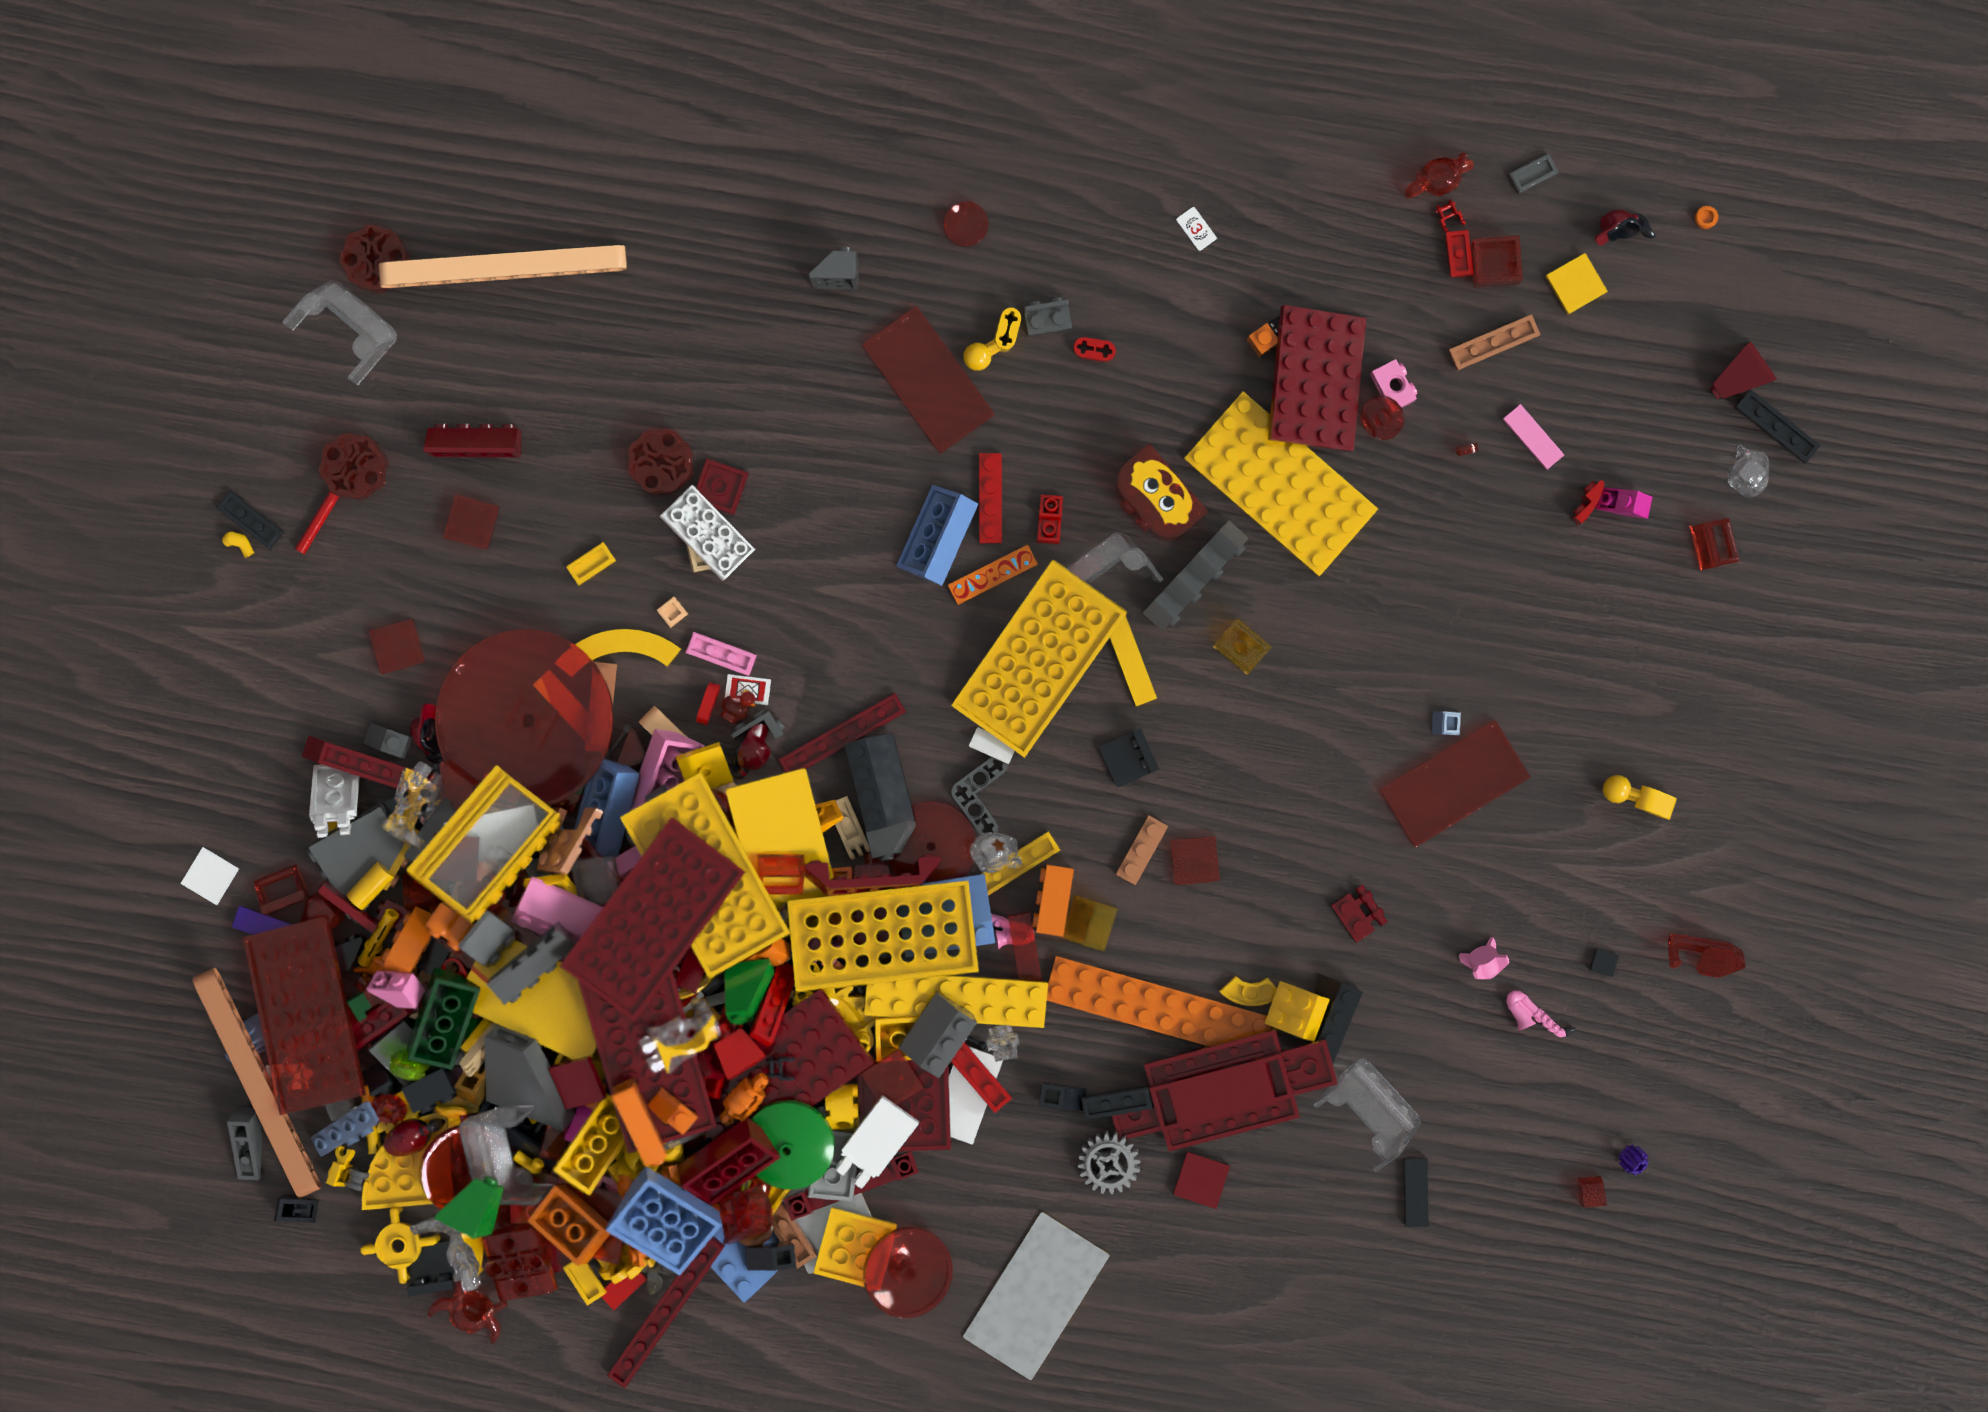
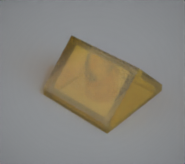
(1242, 646)
(1089, 923)

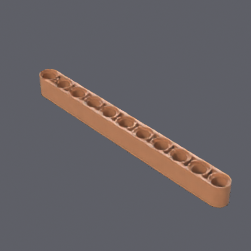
(256, 1082)

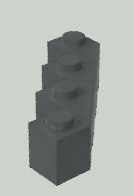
(1196, 575)

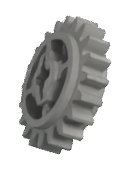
(1115, 1168)

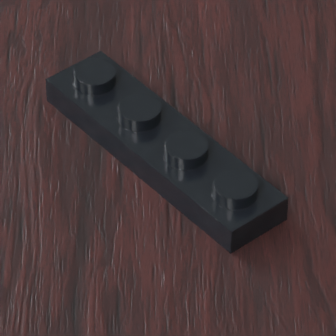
(1777, 426)

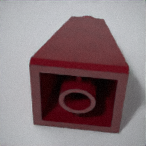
(1743, 373)

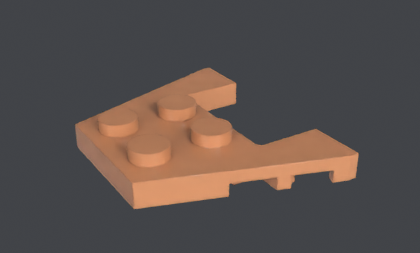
(563, 846)

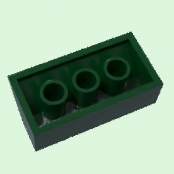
(442, 1019)

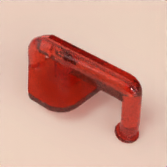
(1717, 957)

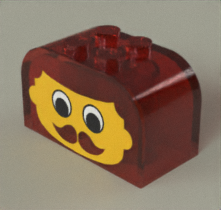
(1157, 496)

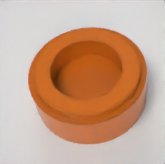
(1706, 217)

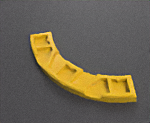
(629, 641)

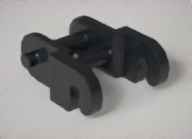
(771, 1073)

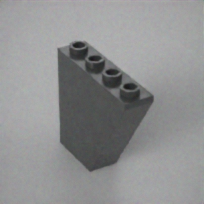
(349, 856)
(520, 1076)

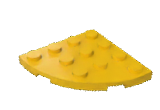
(395, 1179)

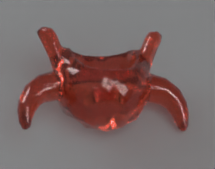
(1440, 176)
(470, 1311)

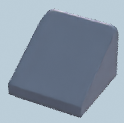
(1446, 723)

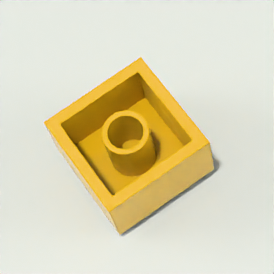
(1297, 1011)

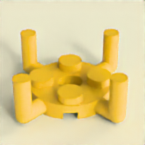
(412, 1245)

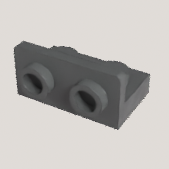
(1047, 316)

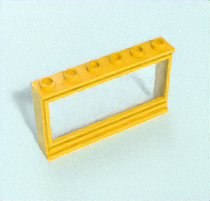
(485, 845)

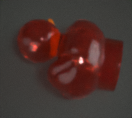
(737, 711)

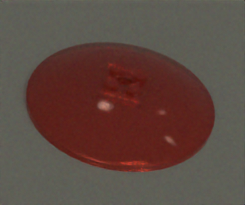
(519, 676)

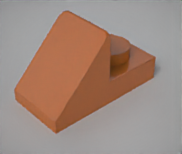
(672, 1111)

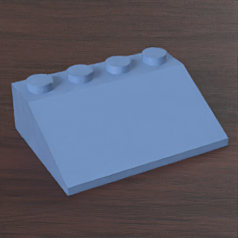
(980, 911)
(664, 1221)
(733, 1270)

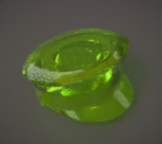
(405, 1068)

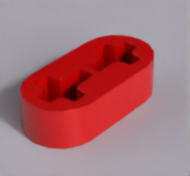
(1096, 344)
(708, 703)

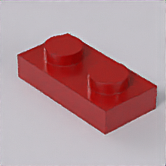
(1459, 253)

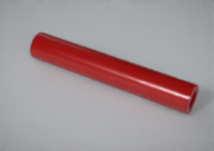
(317, 522)

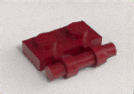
(1352, 916)

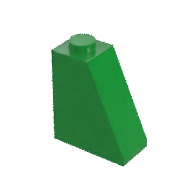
(746, 988)
(474, 1208)

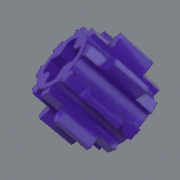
(1633, 1159)

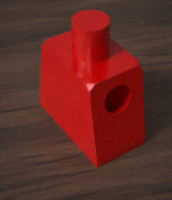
(737, 1051)

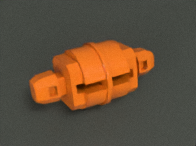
(744, 1099)

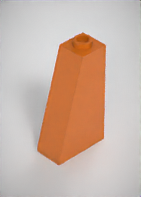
(639, 1122)

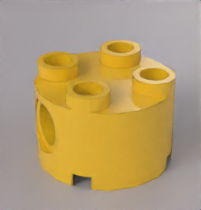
(843, 1107)

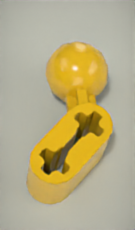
(978, 356)
(1618, 789)

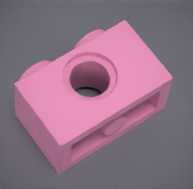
(1394, 371)

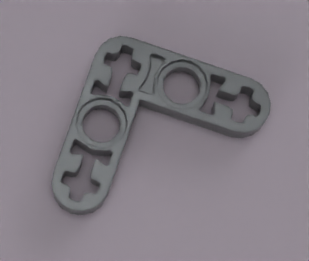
(973, 789)

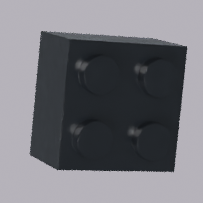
(427, 1091)

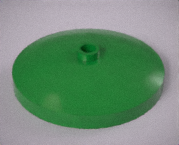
(805, 1133)

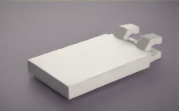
(333, 799)
(876, 1140)

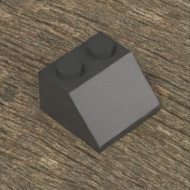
(488, 939)

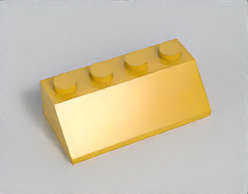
(592, 1148)

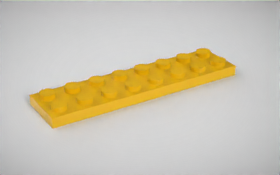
(989, 999)

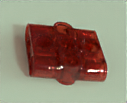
(511, 1275)

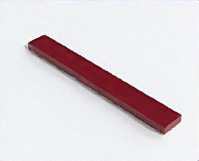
(664, 1314)

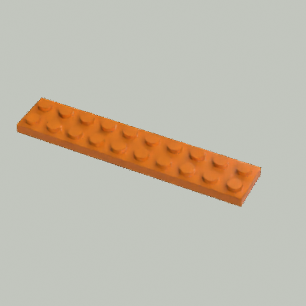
(1149, 1004)

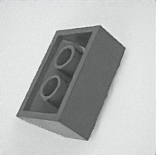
(837, 271)
(938, 1034)

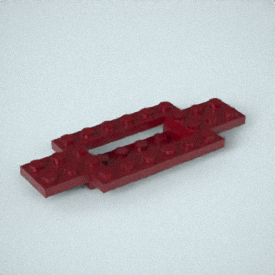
(1229, 1098)

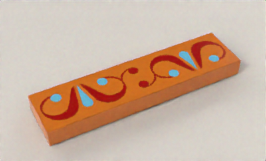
(992, 575)

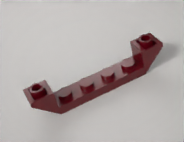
(353, 762)
(819, 875)
(381, 1020)
(898, 1168)

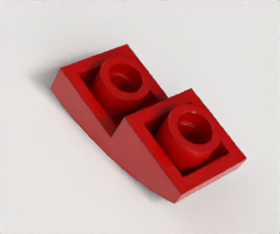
(1591, 497)
(1050, 519)

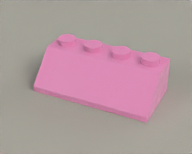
(661, 764)
(546, 905)

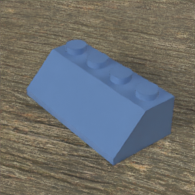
(937, 534)
(613, 793)

